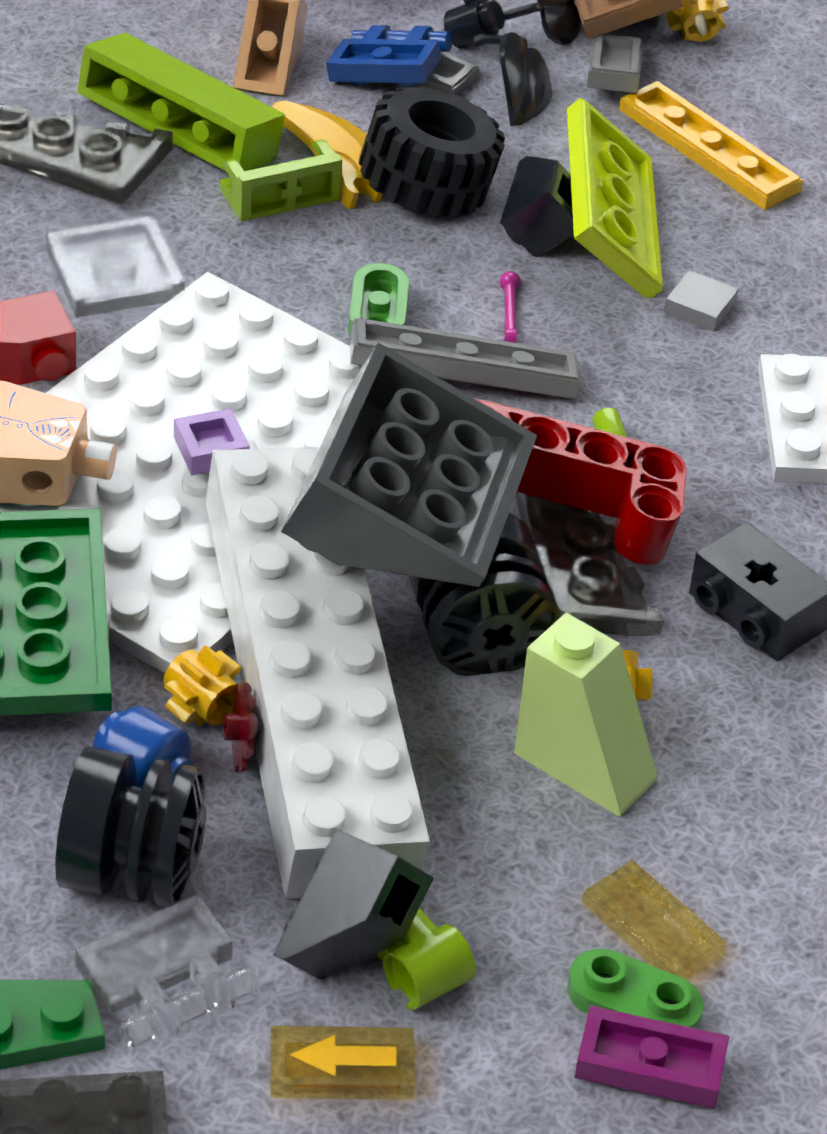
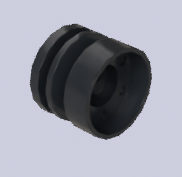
(494, 623)
(118, 825)

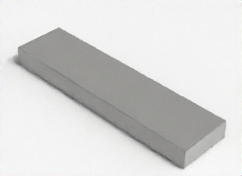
(471, 358)

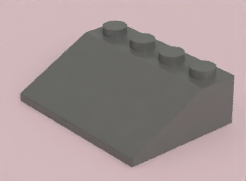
(410, 477)

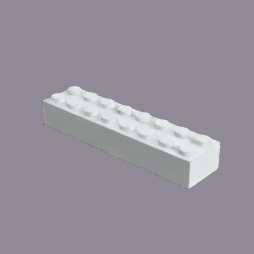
(318, 672)

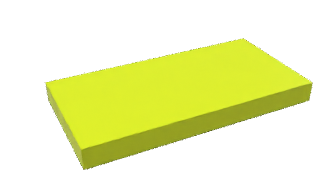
(613, 199)

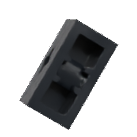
(760, 591)

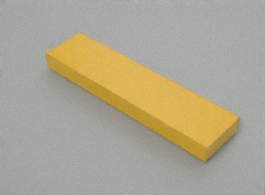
(711, 145)

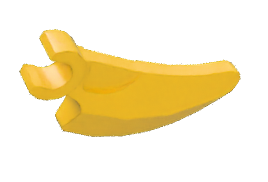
(342, 136)

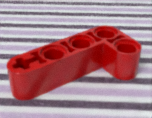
(607, 476)

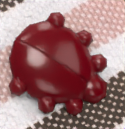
(241, 727)

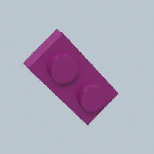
(652, 1057)

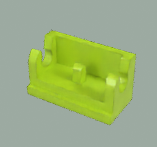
(283, 185)

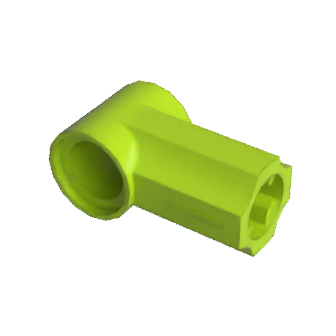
(428, 961)

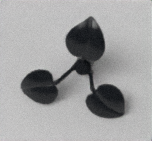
(523, 68)

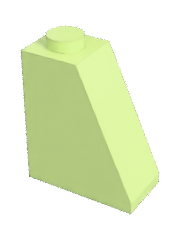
(583, 716)

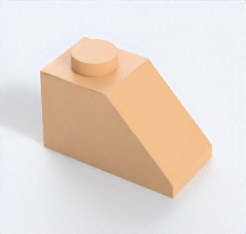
(270, 45)

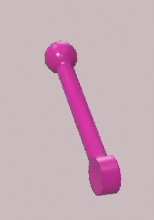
(510, 283)

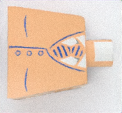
(46, 447)

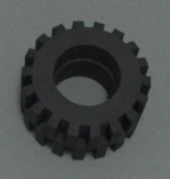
(431, 151)

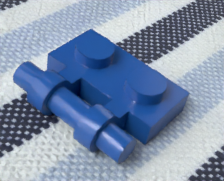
(388, 56)

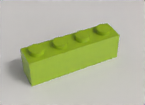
(175, 97)

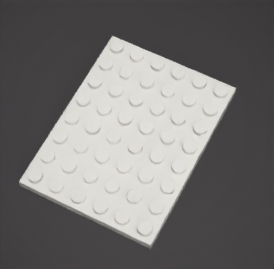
(186, 359)

